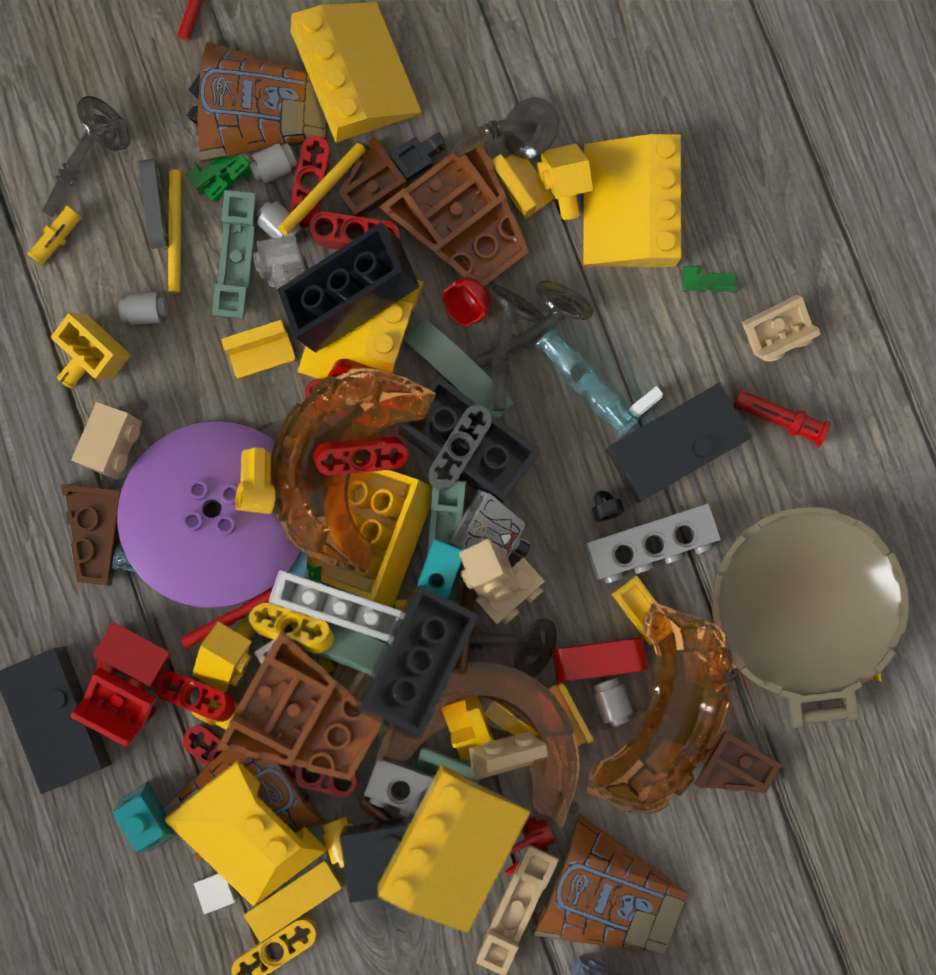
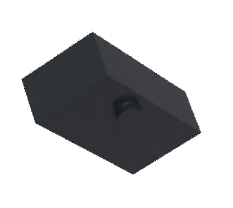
(348, 288)
(678, 443)
(497, 461)
(416, 662)
(40, 703)
(367, 854)

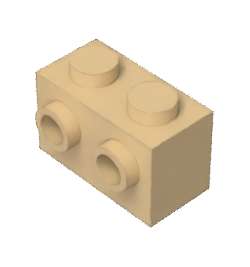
(107, 440)
(488, 571)
(529, 589)

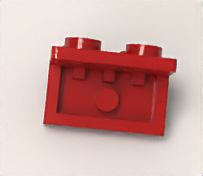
(114, 708)

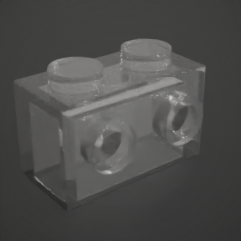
(279, 260)

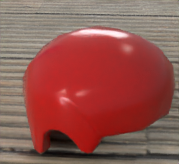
(467, 301)

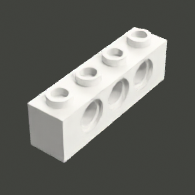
(334, 606)

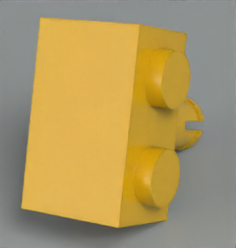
(566, 174)
(90, 350)
(224, 655)

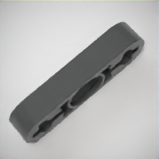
(153, 203)
(464, 423)

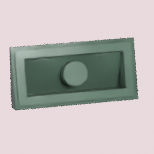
(431, 759)

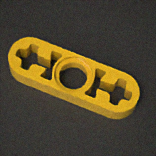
(282, 618)
(290, 930)

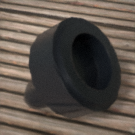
(606, 510)

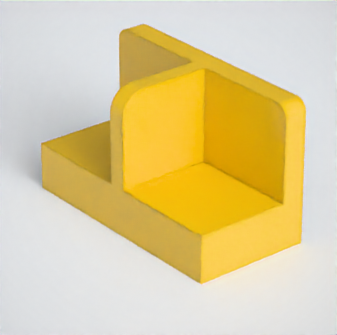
(467, 724)

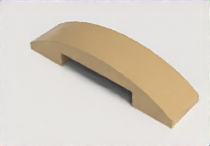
(516, 909)

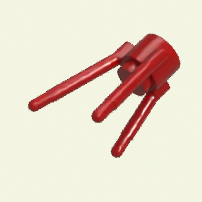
(537, 834)

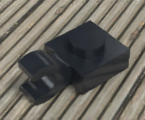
(414, 156)

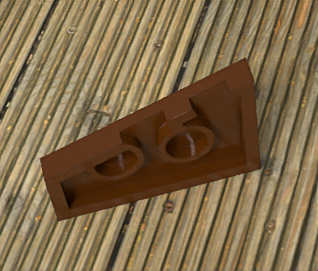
(94, 531)

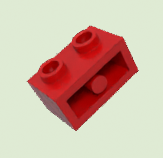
(131, 656)

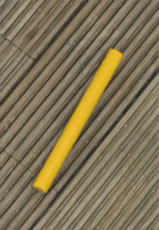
(321, 189)
(174, 235)

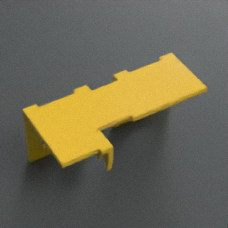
(506, 719)

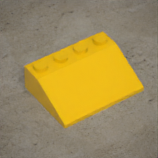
(353, 67)
(634, 202)
(391, 515)
(452, 851)

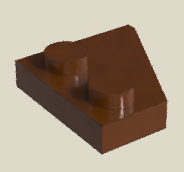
(371, 181)
(737, 767)

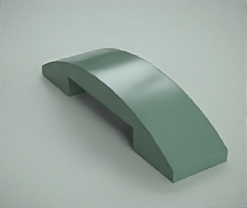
(236, 254)
(453, 365)
(445, 517)
(351, 649)

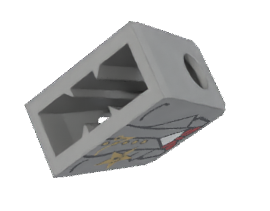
(491, 519)

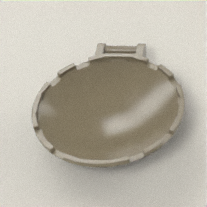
(811, 608)

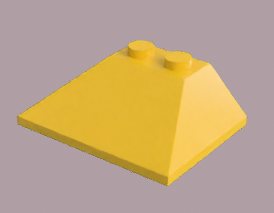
(371, 343)
(243, 835)

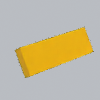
(293, 900)

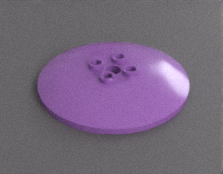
(175, 544)

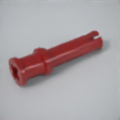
(799, 418)

